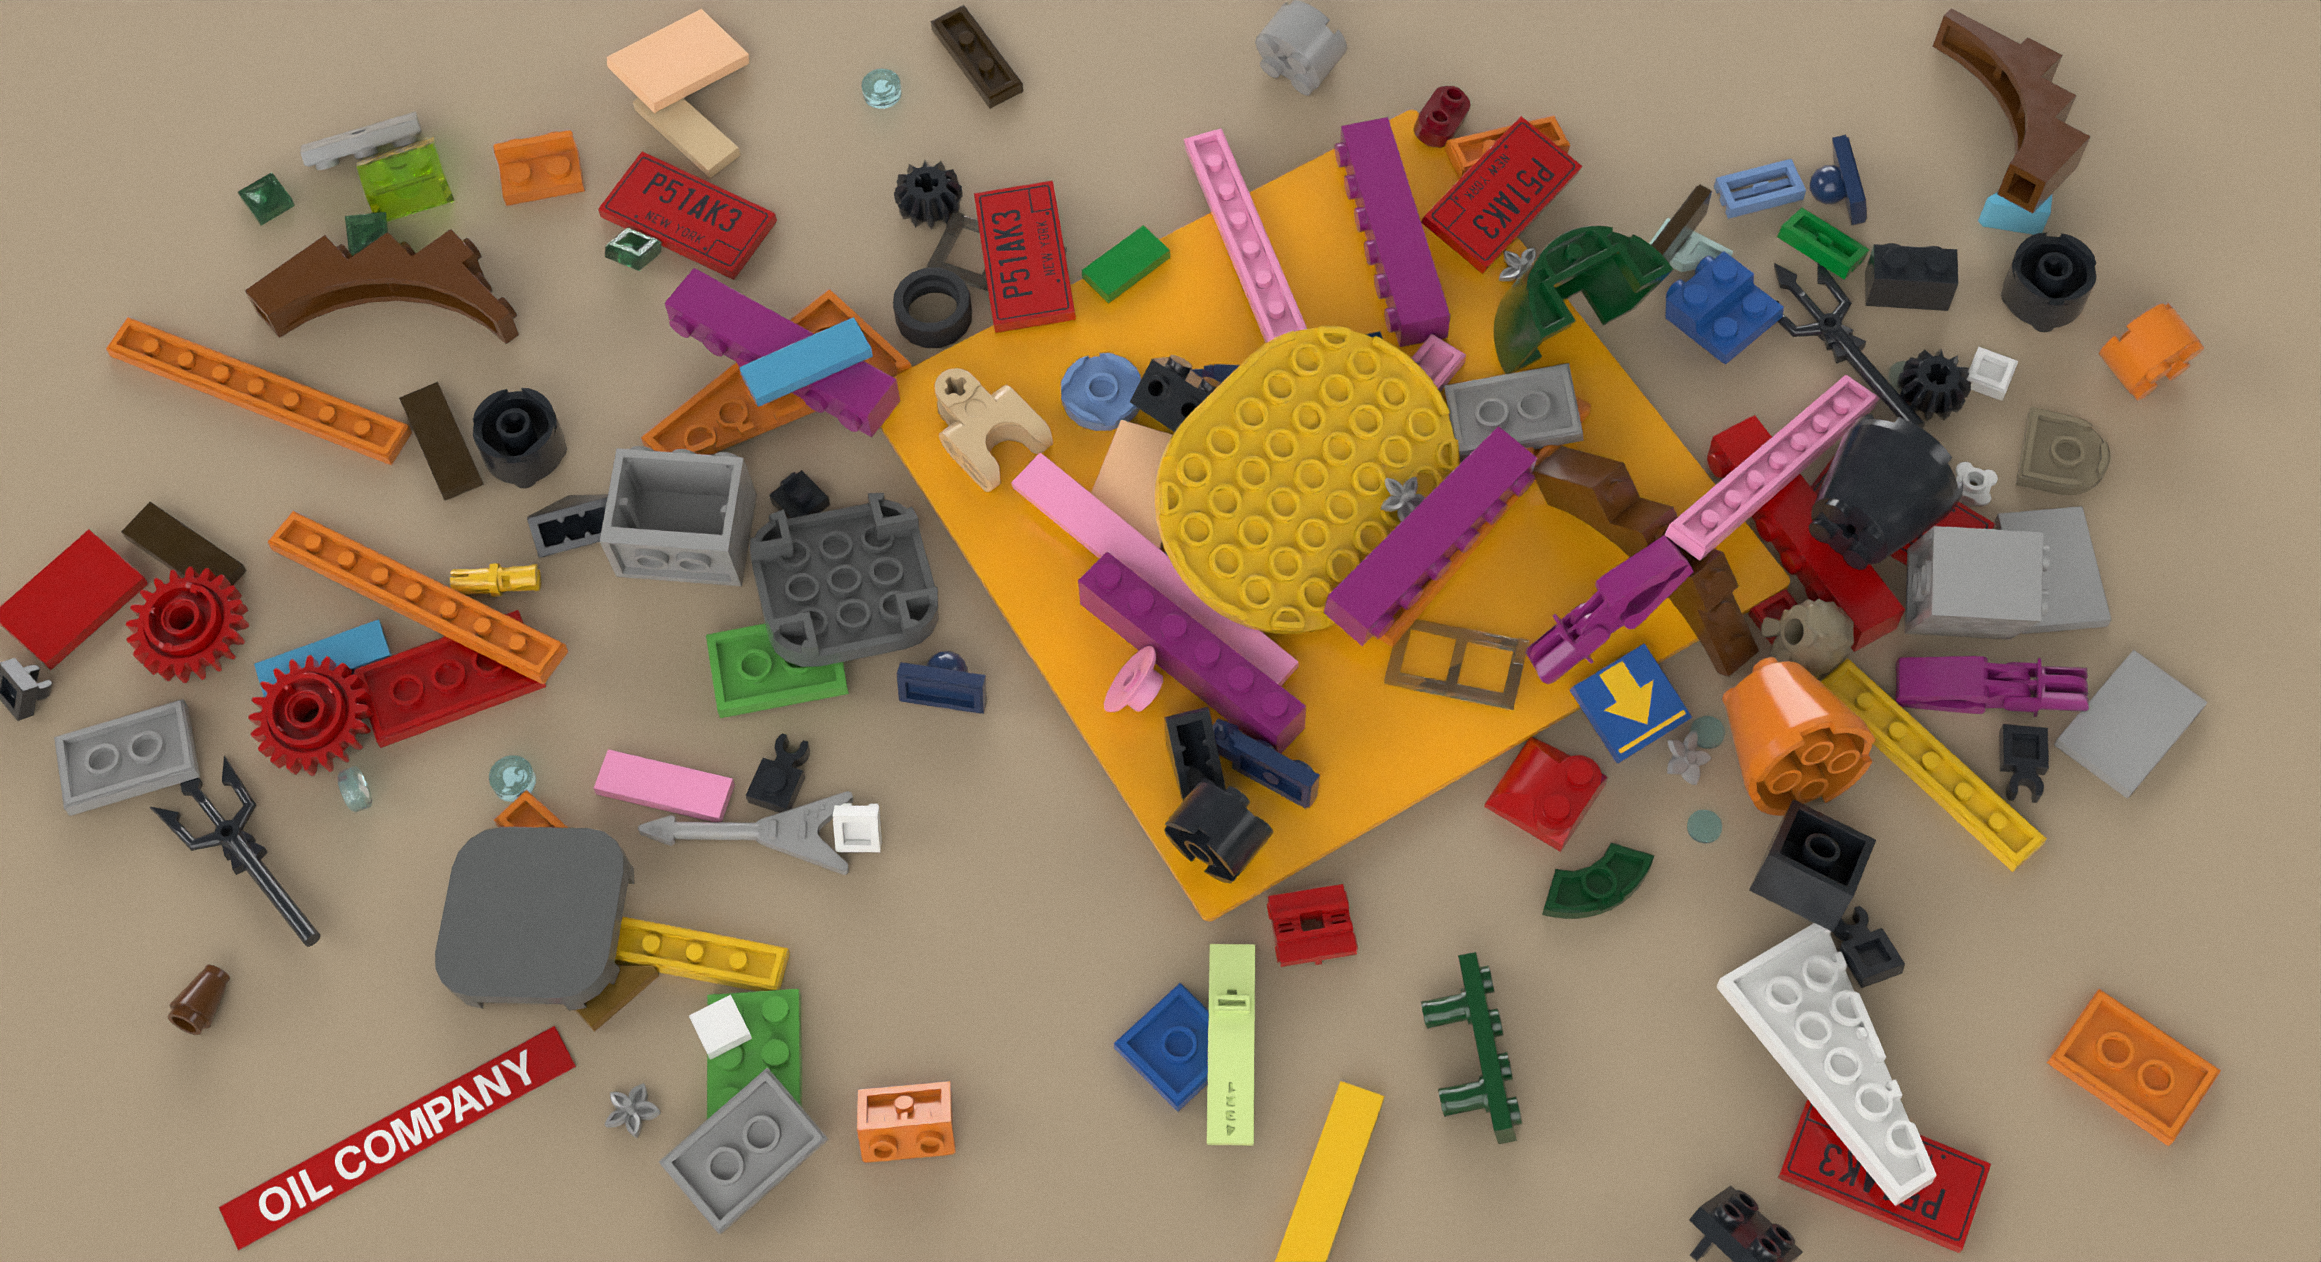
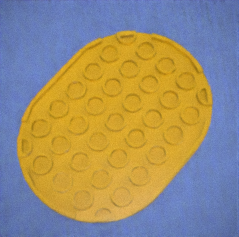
(1285, 470)

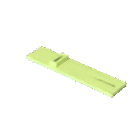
(1231, 1045)

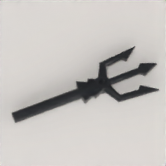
(1841, 338)
(239, 847)

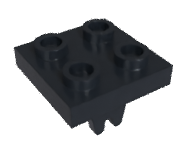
(1741, 1231)

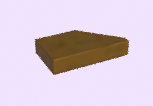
(614, 997)

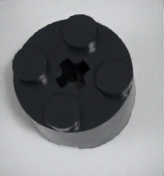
(2049, 280)
(518, 436)
(1217, 830)

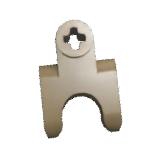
(982, 421)

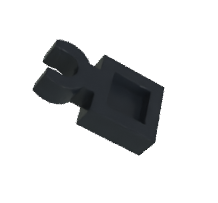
(2026, 755)
(779, 781)
(1868, 953)

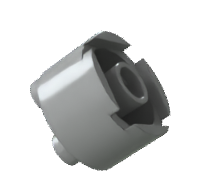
(1300, 46)

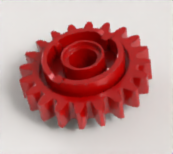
(159, 633)
(329, 733)

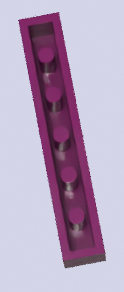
(1392, 231)
(747, 331)
(1430, 536)
(1191, 653)

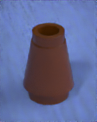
(199, 1001)

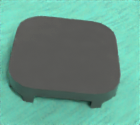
(844, 583)
(533, 916)

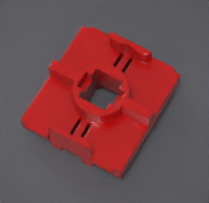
(1323, 904)

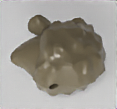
(1811, 635)

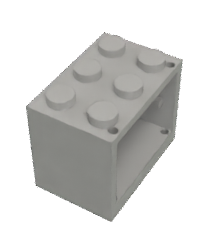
(678, 516)
(1976, 582)

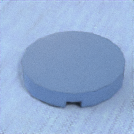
(1099, 391)

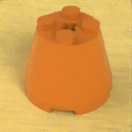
(1794, 737)

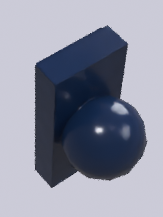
(1841, 181)
(942, 684)

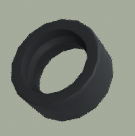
(932, 281)

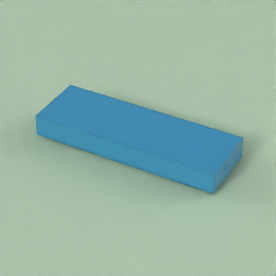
(805, 361)
(353, 647)

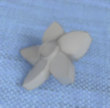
(1517, 264)
(1402, 498)
(1686, 759)
(631, 1110)

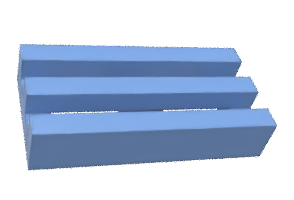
(1762, 194)

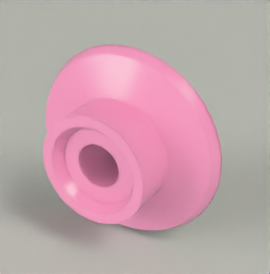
(1135, 683)

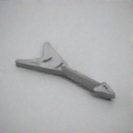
(789, 832)

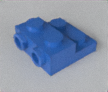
(1721, 307)

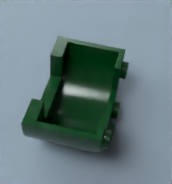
(1602, 264)

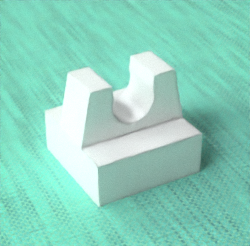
(857, 828)

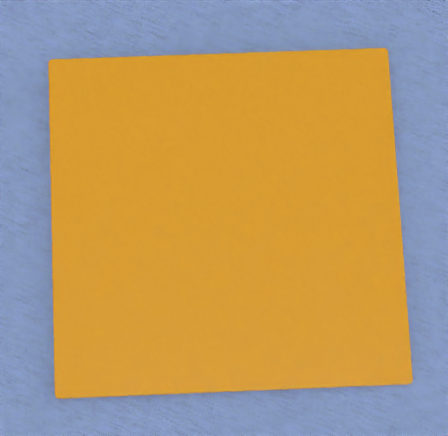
(1366, 739)

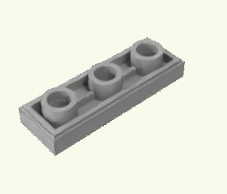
(361, 141)

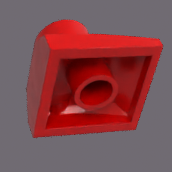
(1547, 792)

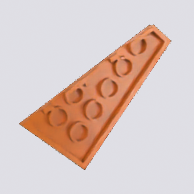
(726, 410)

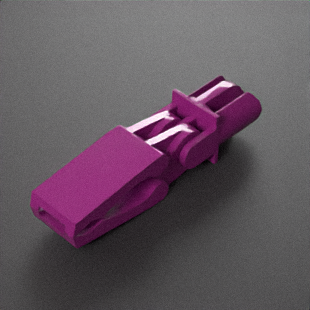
(1623, 598)
(1975, 685)

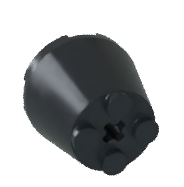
(1883, 490)

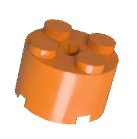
(2151, 348)

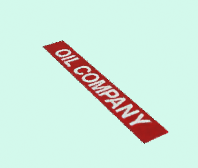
(396, 1138)

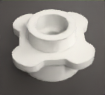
(1979, 494)

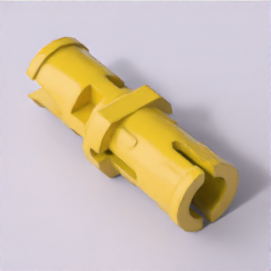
(496, 579)

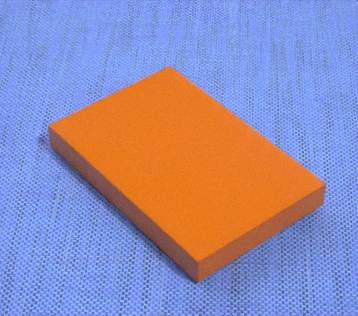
(2134, 1067)

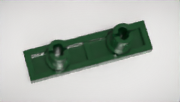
(1490, 1090)

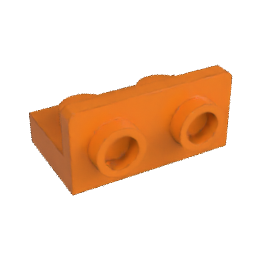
(539, 167)
(905, 1122)

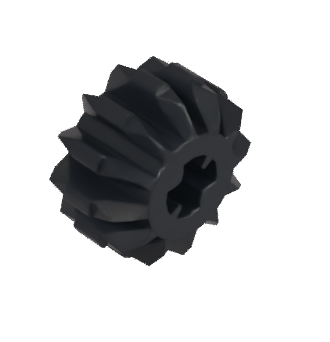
(928, 194)
(1934, 384)

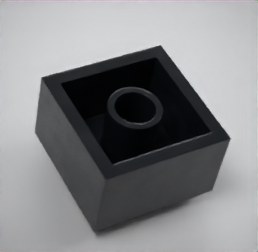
(1813, 865)

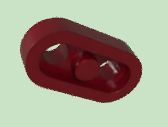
(1442, 116)

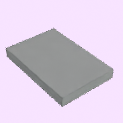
(1529, 405)
(2073, 573)
(2130, 724)
(126, 757)
(743, 1151)

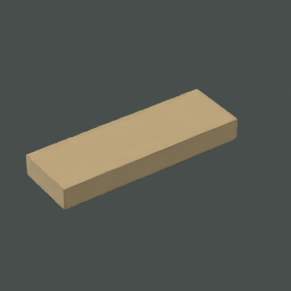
(692, 135)

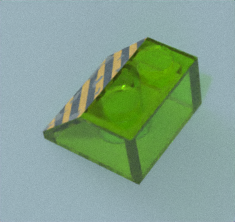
(405, 179)

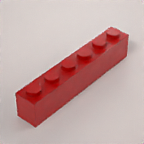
(1817, 566)

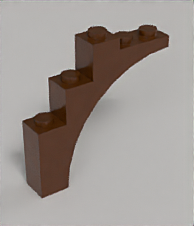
(2036, 108)
(332, 279)
(1607, 500)

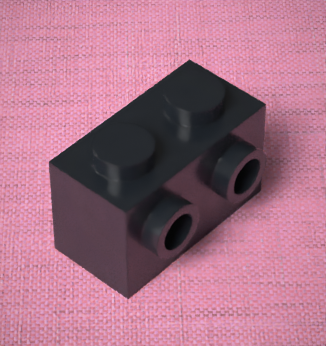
(1911, 277)
(1171, 390)

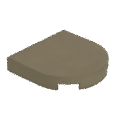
(2061, 454)

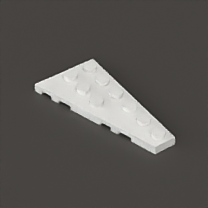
(1826, 1043)

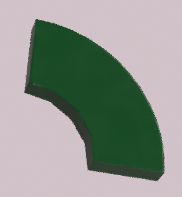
(1597, 887)

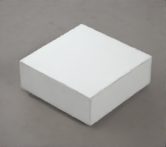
(1991, 373)
(720, 1027)

